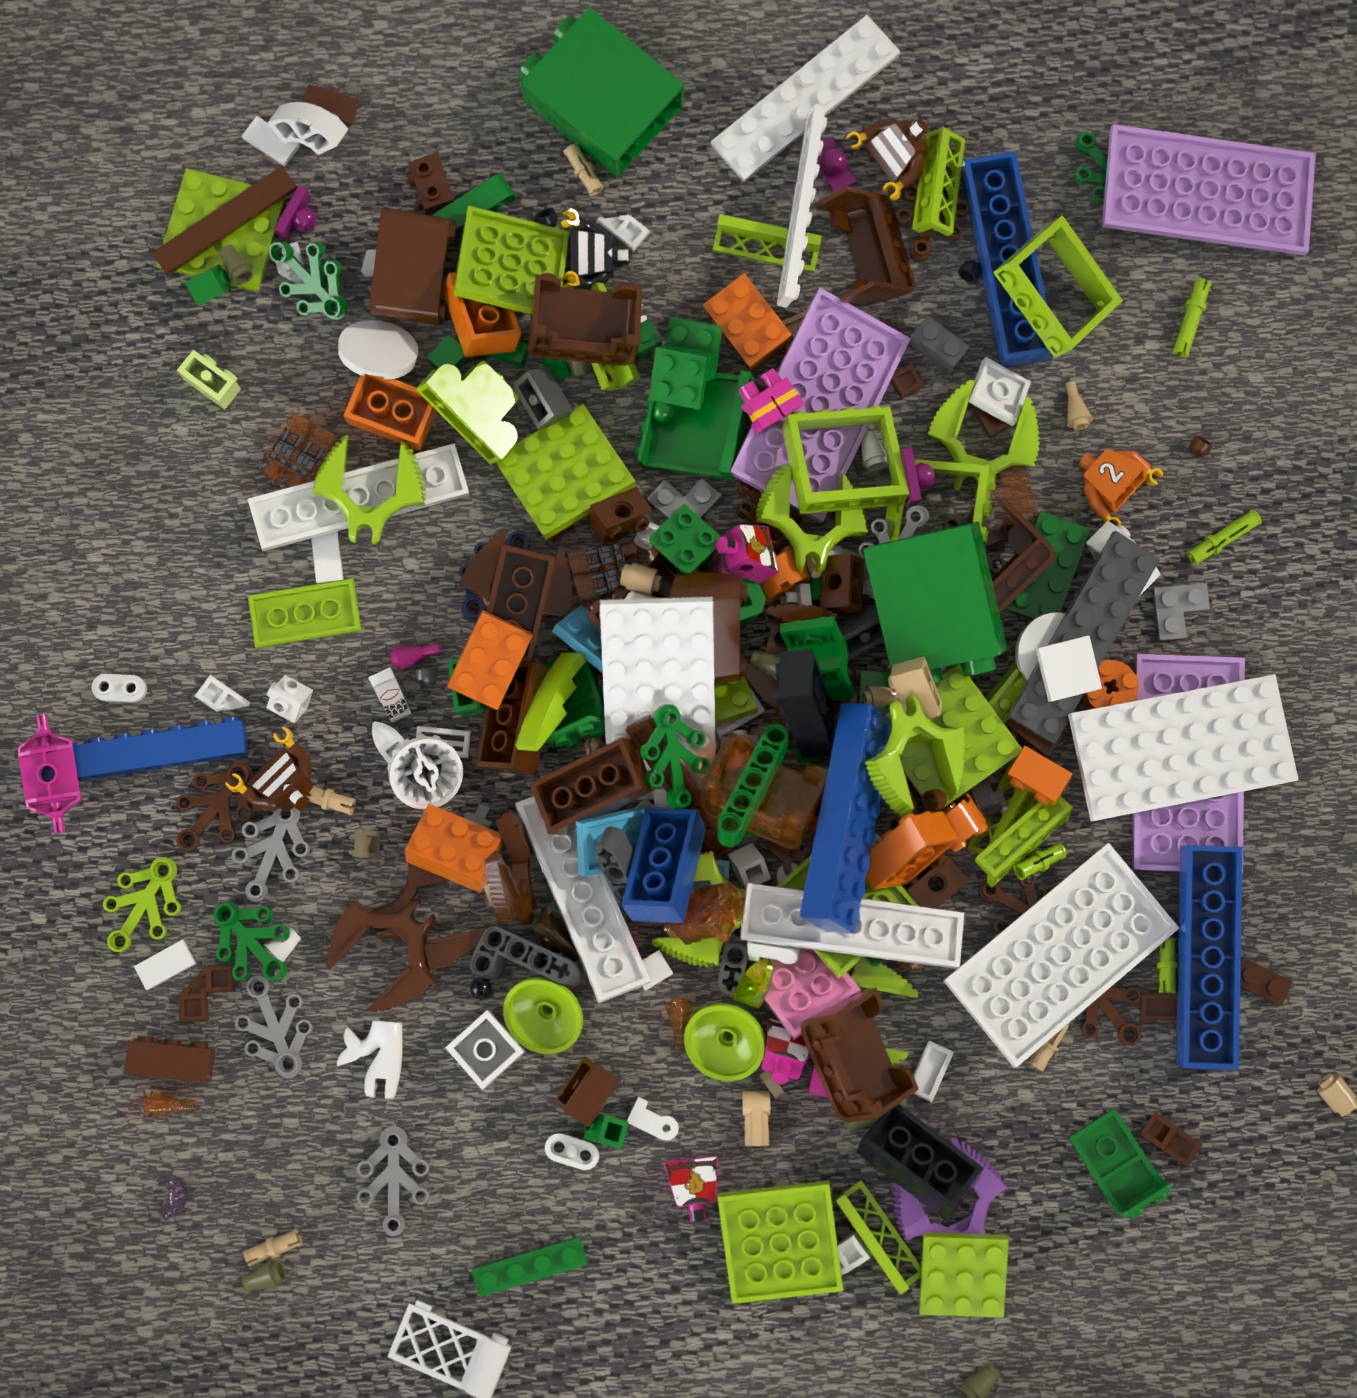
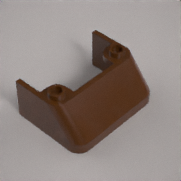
(874, 244)
(1031, 558)

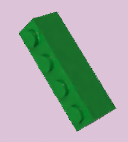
(530, 1266)

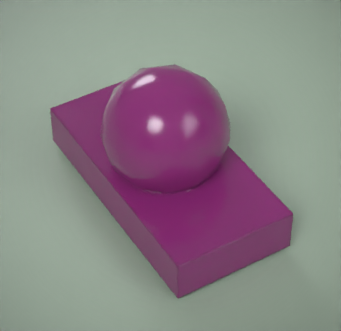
(835, 167)
(296, 215)
(917, 476)

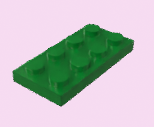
(1051, 587)

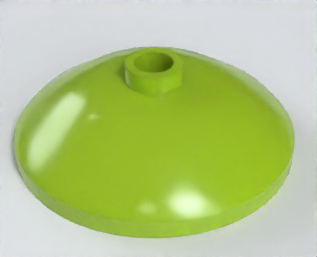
(536, 1025)
(720, 1055)

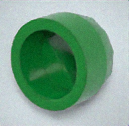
(662, 412)

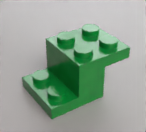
(685, 363)
(829, 648)

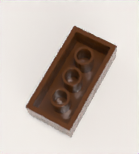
(521, 589)
(502, 726)
(591, 786)

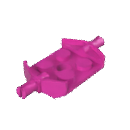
(63, 791)

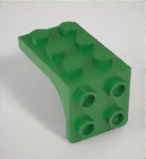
(686, 541)
(583, 708)
(1119, 1165)

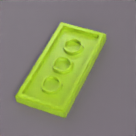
(304, 613)

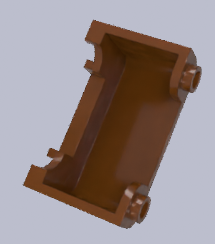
(411, 266)
(585, 322)
(727, 596)
(854, 1059)

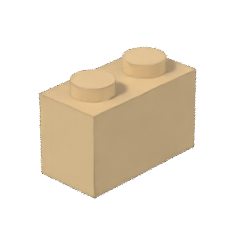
(916, 679)

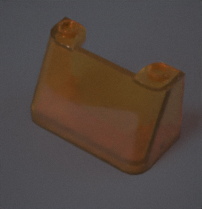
(787, 805)

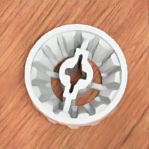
(438, 787)

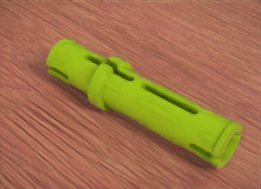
(1195, 307)
(1214, 543)

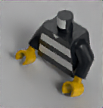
(590, 253)

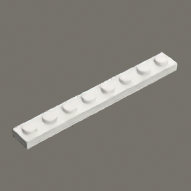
(800, 214)

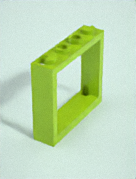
(1082, 268)
(849, 498)
(982, 507)

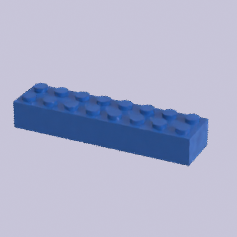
(999, 229)
(845, 822)
(1209, 957)

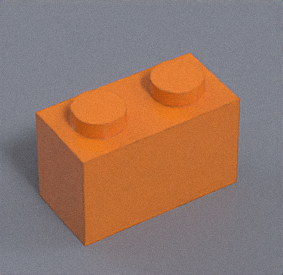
(1039, 776)

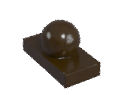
(554, 933)

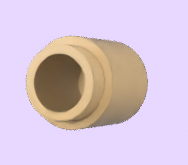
(640, 579)
(1337, 1094)

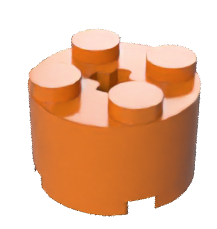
(787, 577)
(1123, 683)
(964, 819)

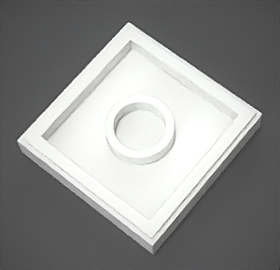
(999, 391)
(1068, 668)

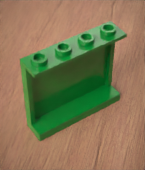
(698, 440)

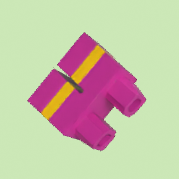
(771, 404)

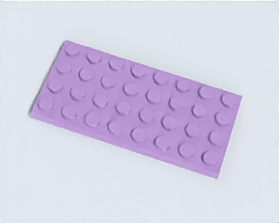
(1208, 190)
(833, 364)
(1200, 822)

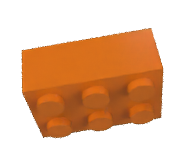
(748, 322)
(481, 326)
(390, 411)
(489, 660)
(452, 847)
(909, 849)

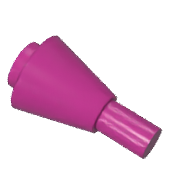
(408, 655)

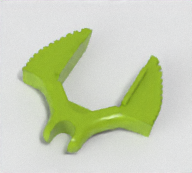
(1022, 447)
(330, 485)
(775, 508)
(886, 767)
(707, 950)
(885, 981)

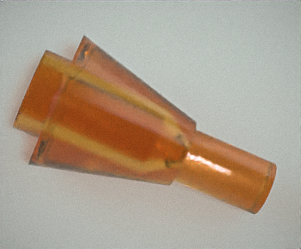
(679, 1015)
(161, 1104)

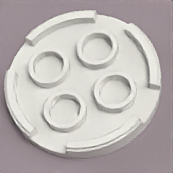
(377, 349)
(1034, 636)

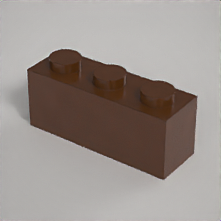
(170, 1059)

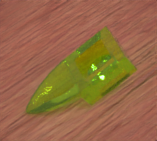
(754, 984)

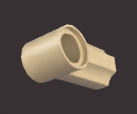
(756, 1112)

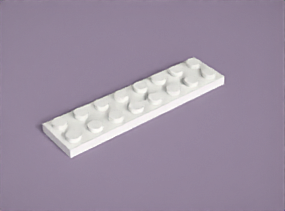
(822, 81)
(298, 515)
(587, 910)
(883, 931)

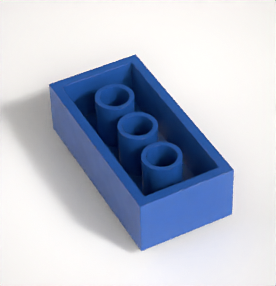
(664, 865)

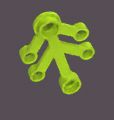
(144, 900)

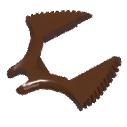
(483, 567)
(765, 683)
(507, 892)
(358, 921)
(437, 951)

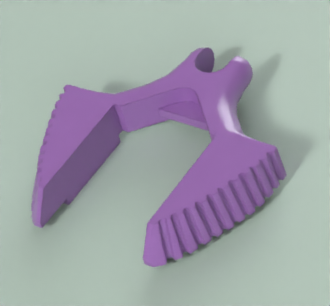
(913, 1220)

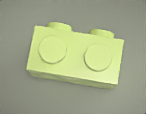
(208, 379)

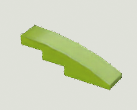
(546, 707)

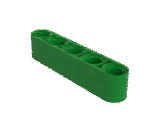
(488, 196)
(752, 796)

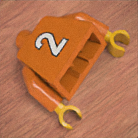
(1114, 479)

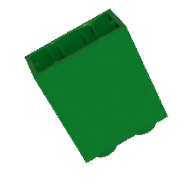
(601, 91)
(937, 600)

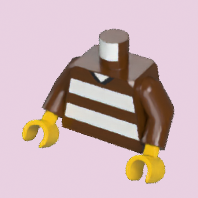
(897, 149)
(281, 781)

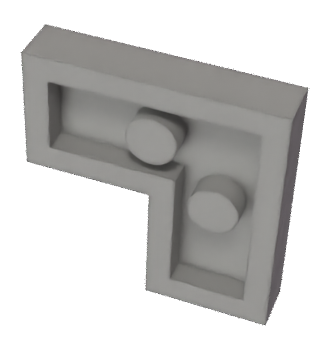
(698, 499)
(1172, 603)

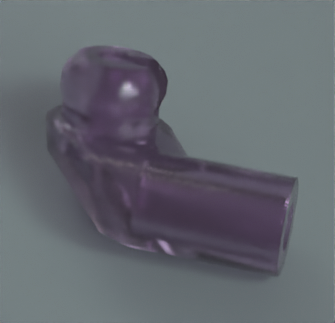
(177, 1198)

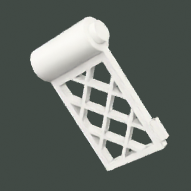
(484, 1365)

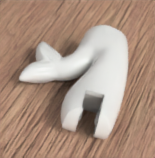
(388, 1060)

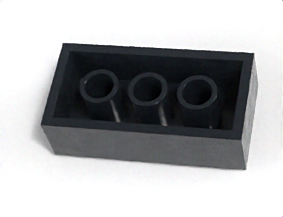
(805, 703)
(920, 1161)

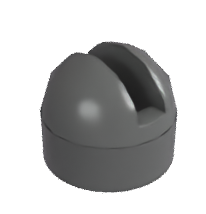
(426, 676)

